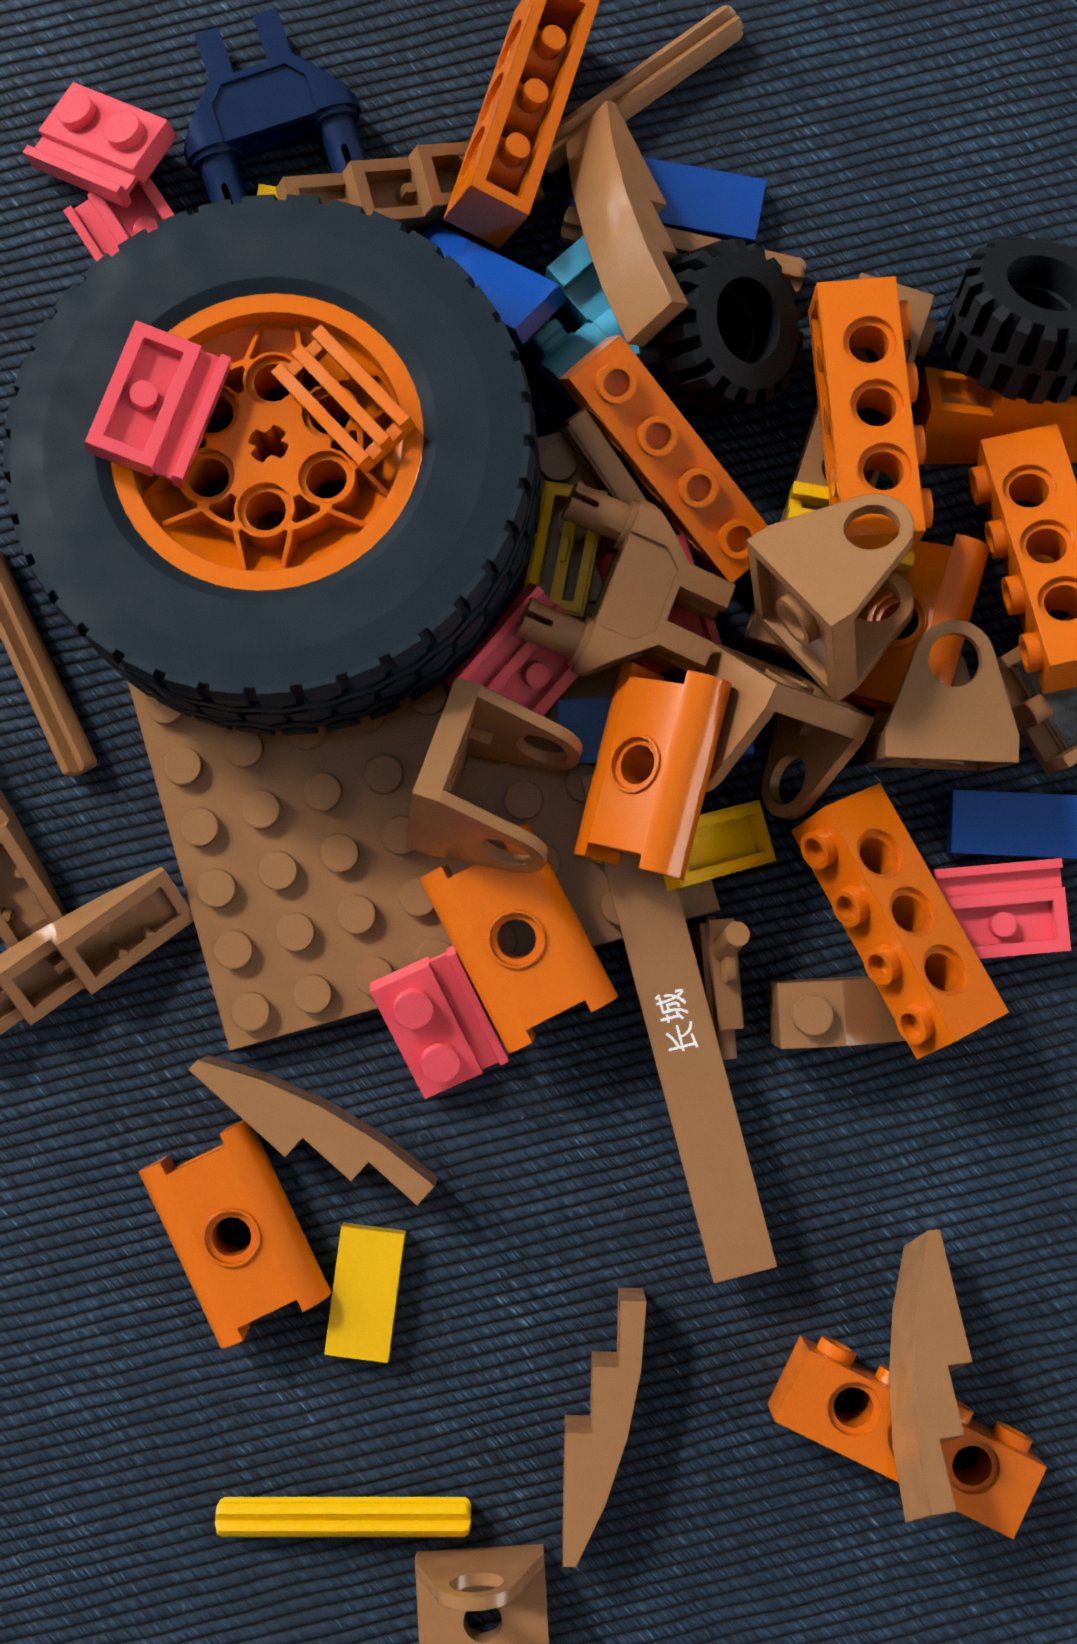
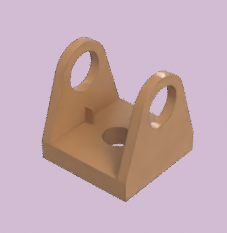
(817, 582)
(943, 724)
(806, 727)
(492, 728)
(482, 1580)

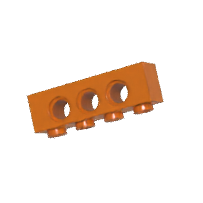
(520, 117)
(871, 317)
(665, 455)
(1034, 469)
(898, 921)
(990, 1491)

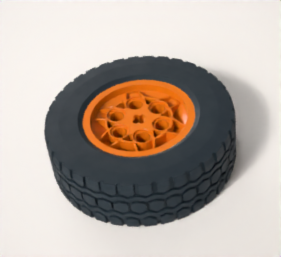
(350, 591)

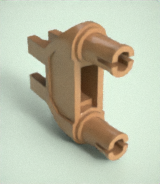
(636, 595)

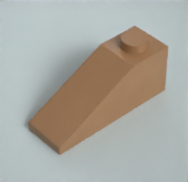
(829, 1013)

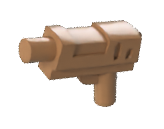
(716, 953)

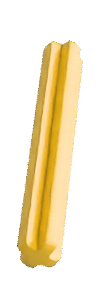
(343, 1517)

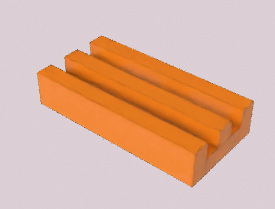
(308, 360)

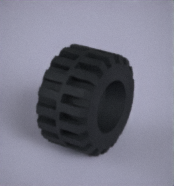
(1017, 319)
(732, 337)

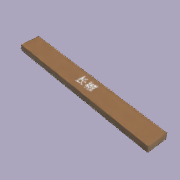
(690, 1070)

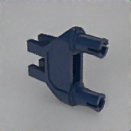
(265, 110)

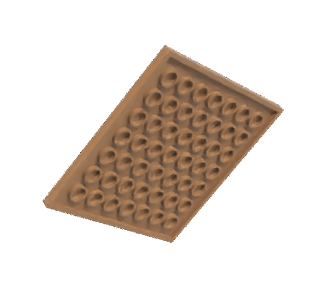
(304, 837)

